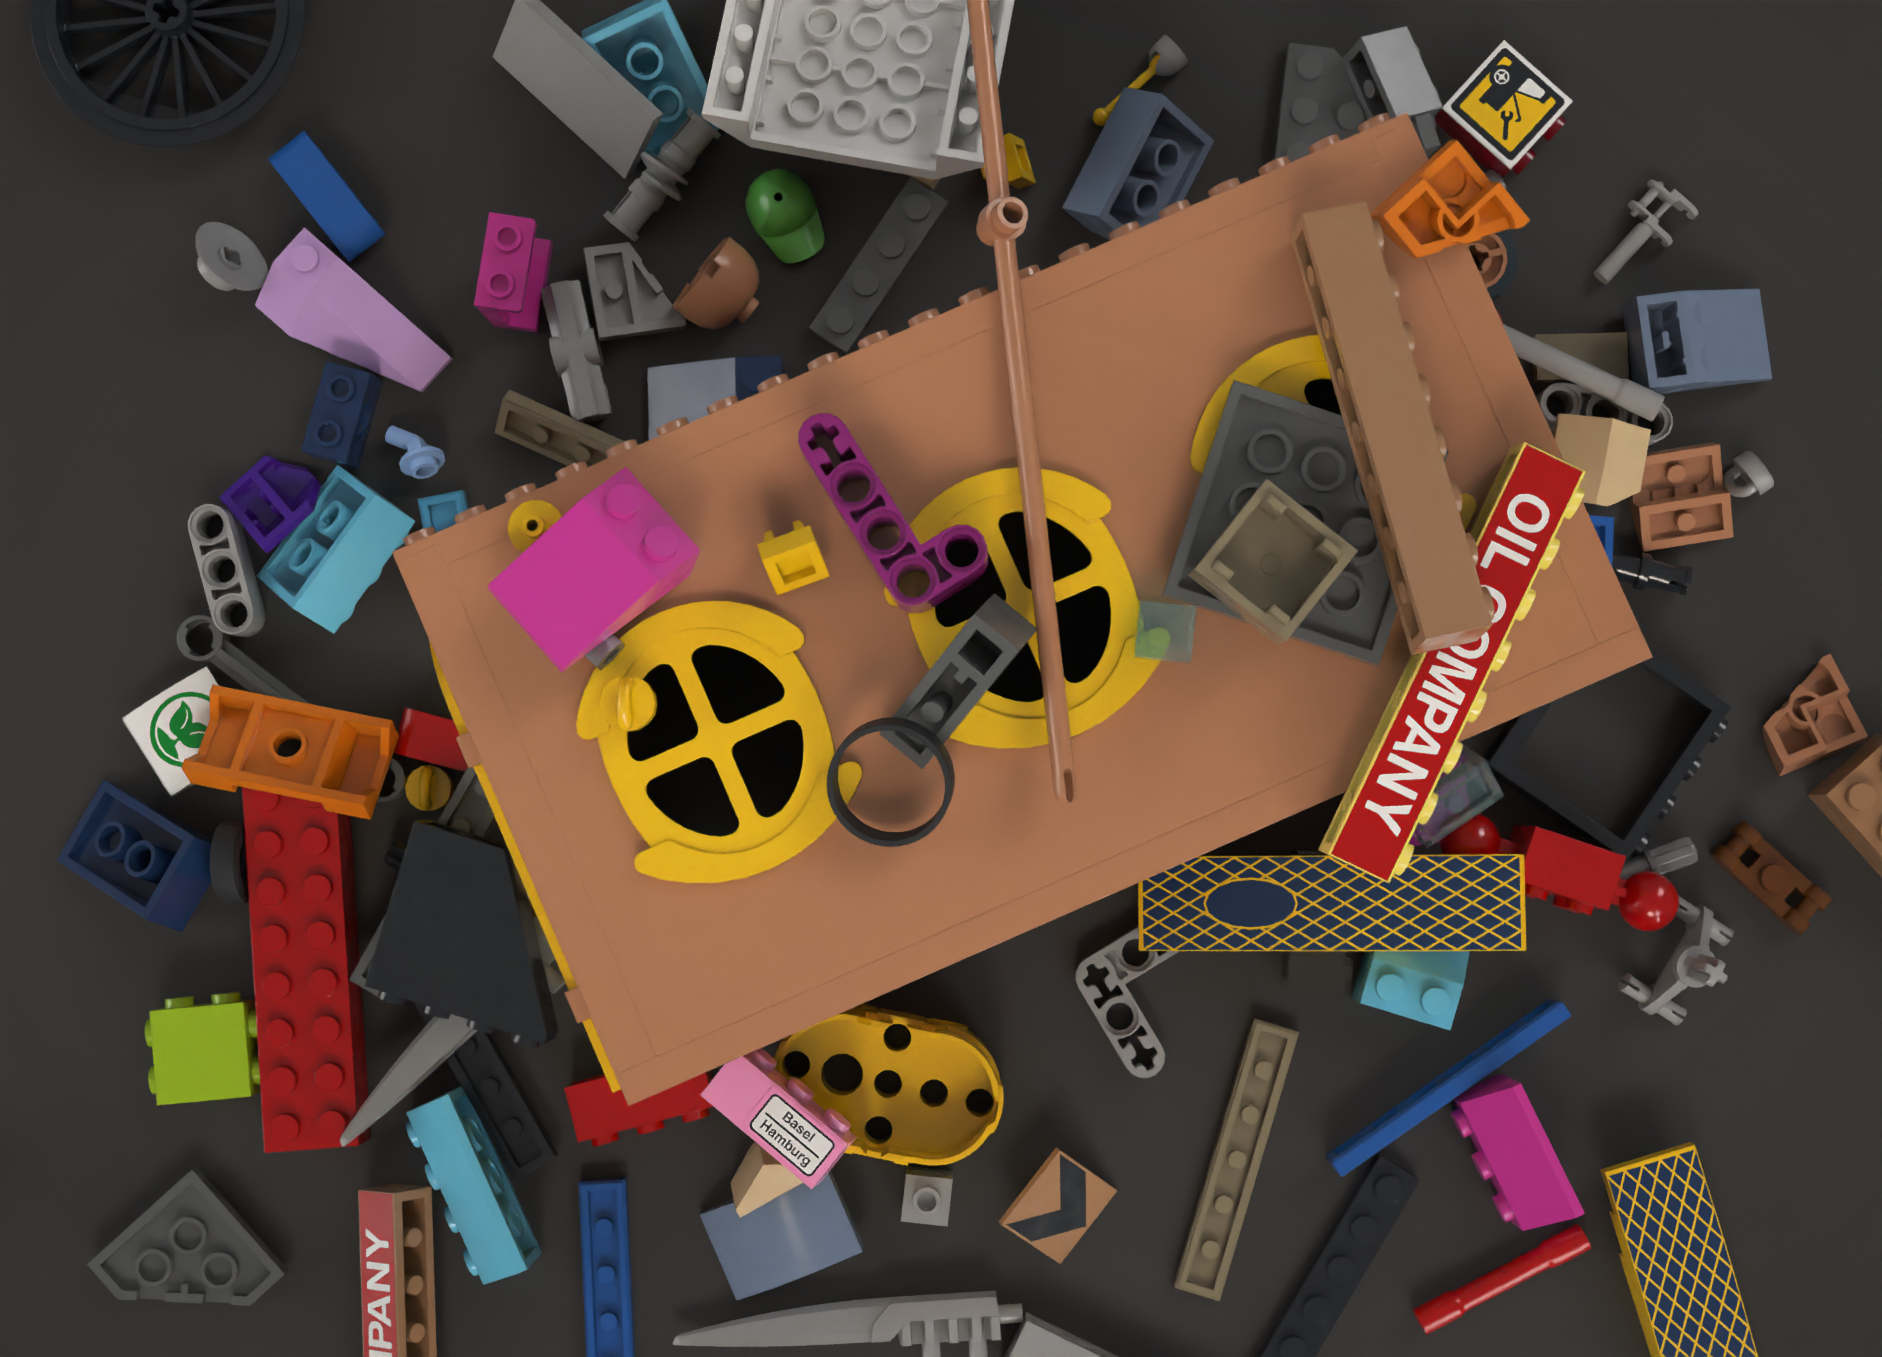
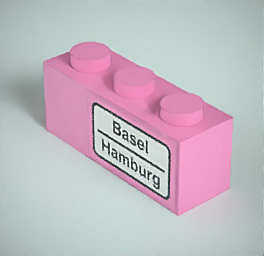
(780, 1115)

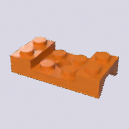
(338, 762)

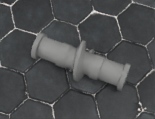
(662, 174)

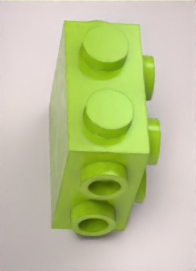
(203, 1049)

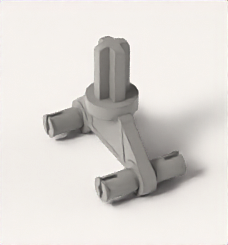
(1688, 966)

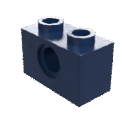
(342, 415)

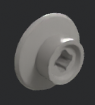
(229, 258)

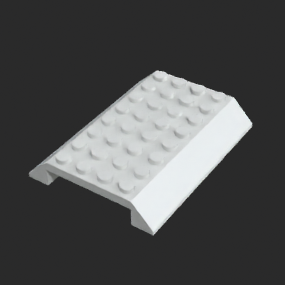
(854, 81)

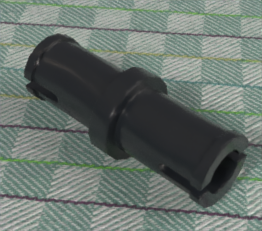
(1651, 573)

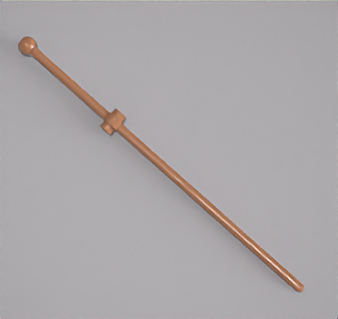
(999, 227)

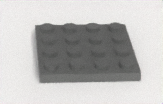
(1313, 463)

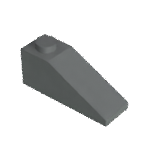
(962, 676)

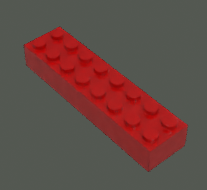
(302, 970)

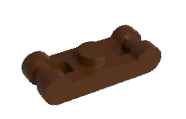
(1770, 878)

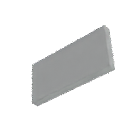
(577, 85)

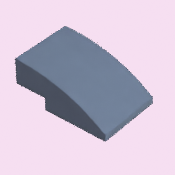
(783, 1237)

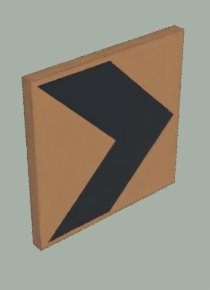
(1057, 1205)

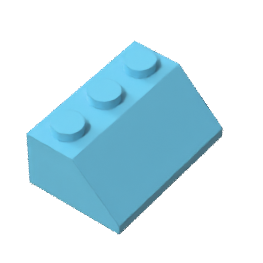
(336, 550)

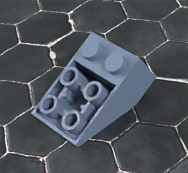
(1696, 339)

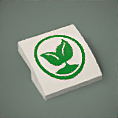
(173, 727)

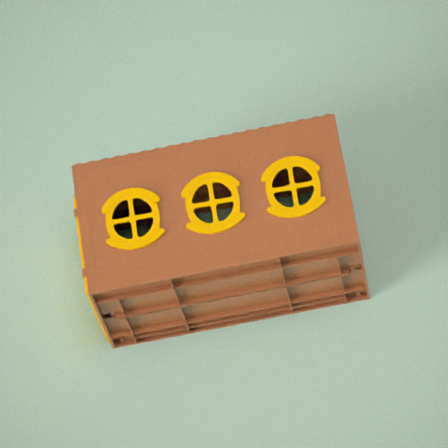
(726, 943)

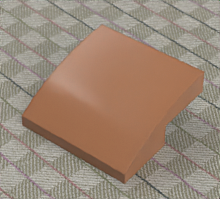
(1682, 498)

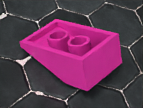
(595, 569)

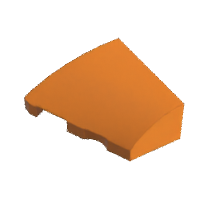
(1447, 205)

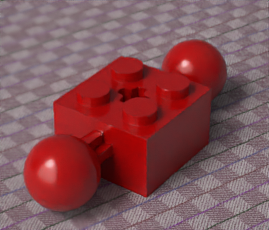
(1572, 872)

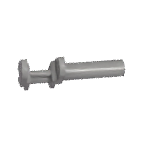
(1644, 230)

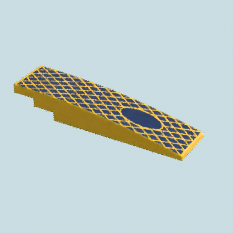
(1331, 906)
(1677, 1257)

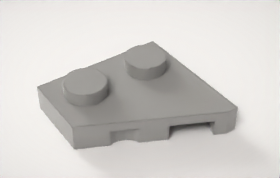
(625, 295)

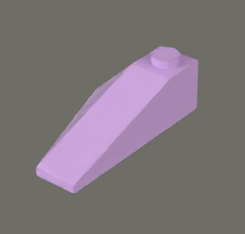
(334, 309)

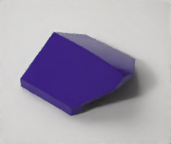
(272, 500)

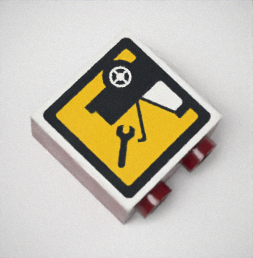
(1504, 111)

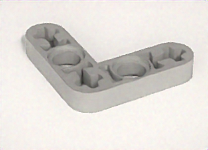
(1119, 974)

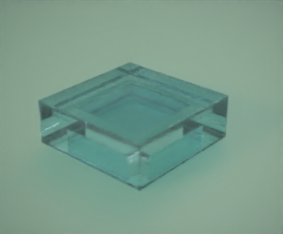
(1165, 632)

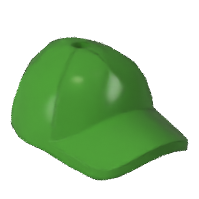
(789, 225)

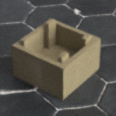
(1273, 563)

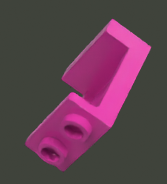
(513, 273)

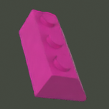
(1515, 1154)

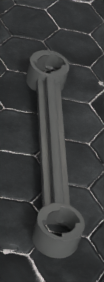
(259, 680)

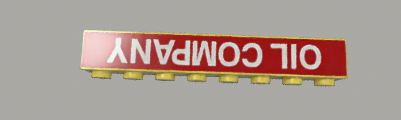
(1445, 685)

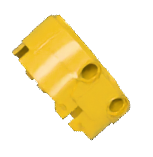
(937, 1050)

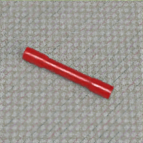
(1547, 1255)

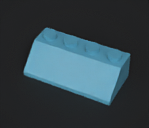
(474, 1187)

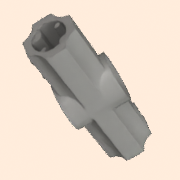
(576, 351)

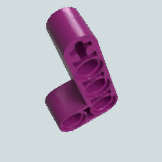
(880, 510)

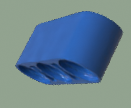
(326, 196)

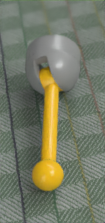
(1164, 60)

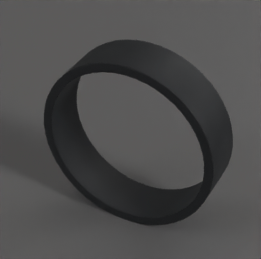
(873, 835)

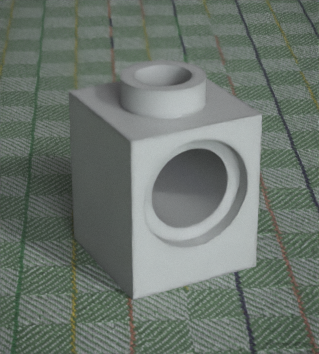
(927, 1196)

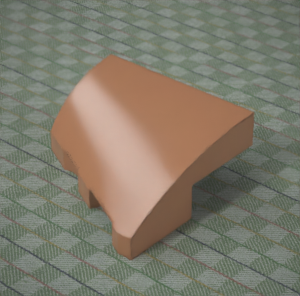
(1813, 721)

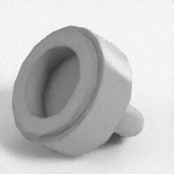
(1752, 471)

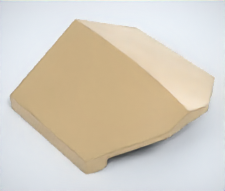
(1607, 451)
(760, 1180)

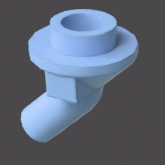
(420, 459)

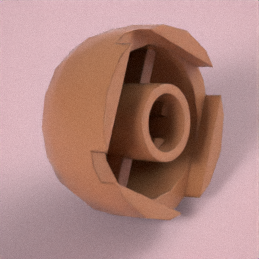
(721, 288)

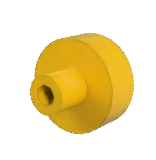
(524, 518)

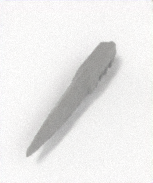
(429, 1051)
(916, 1319)

